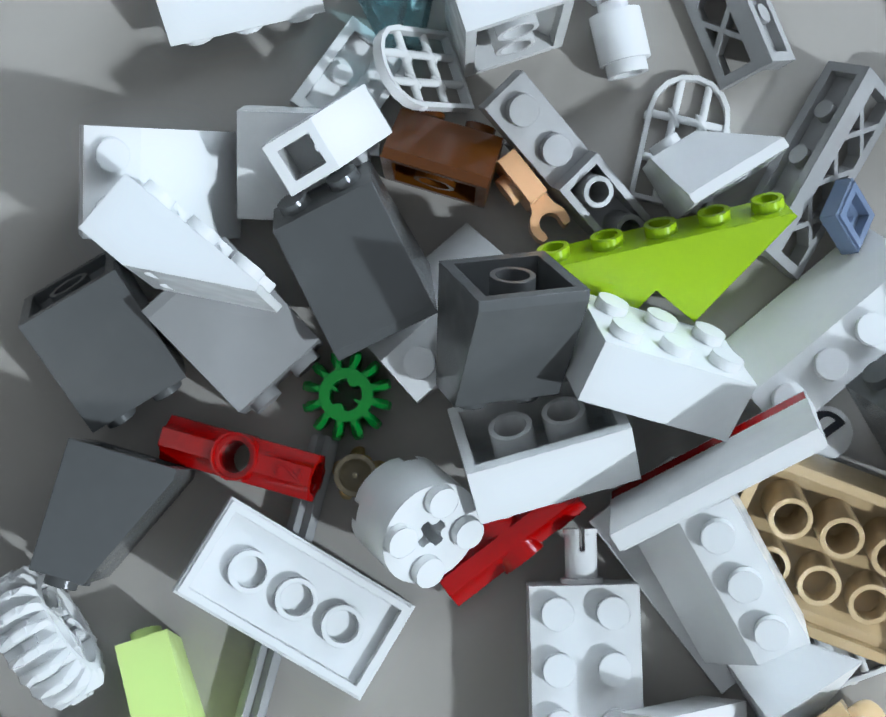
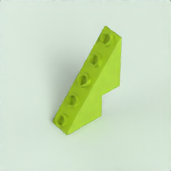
(680, 258)

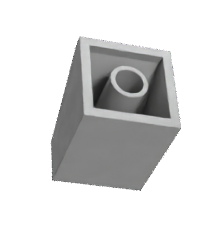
(237, 346)

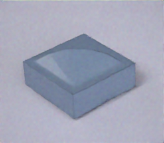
(847, 216)

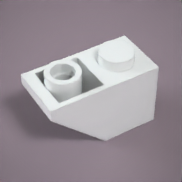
(327, 140)

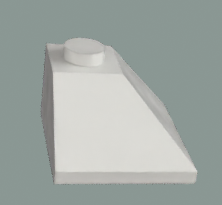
(706, 165)

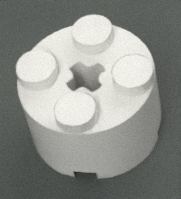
(416, 520)

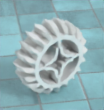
(47, 640)

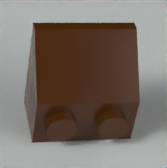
(442, 155)

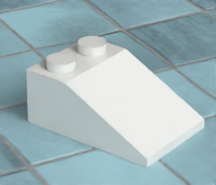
(188, 164)

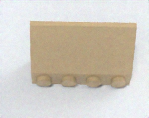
(830, 546)

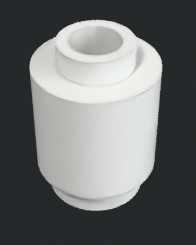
(620, 39)

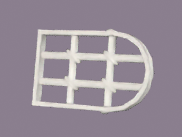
(393, 83)
(674, 121)

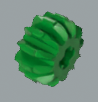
(339, 411)

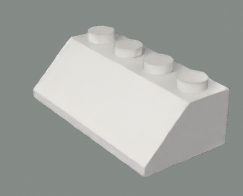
(818, 329)

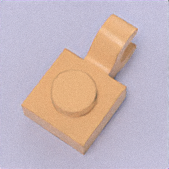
(521, 185)

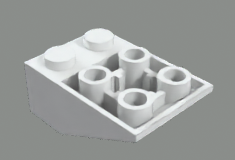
(155, 242)

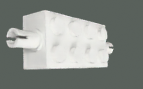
(583, 638)

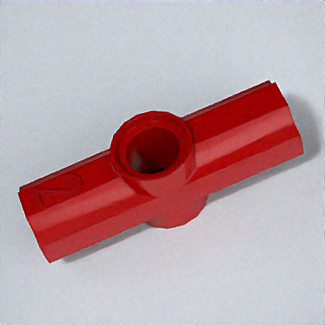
(270, 463)
(506, 547)

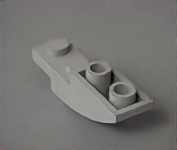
(560, 160)

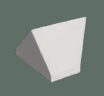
(795, 682)

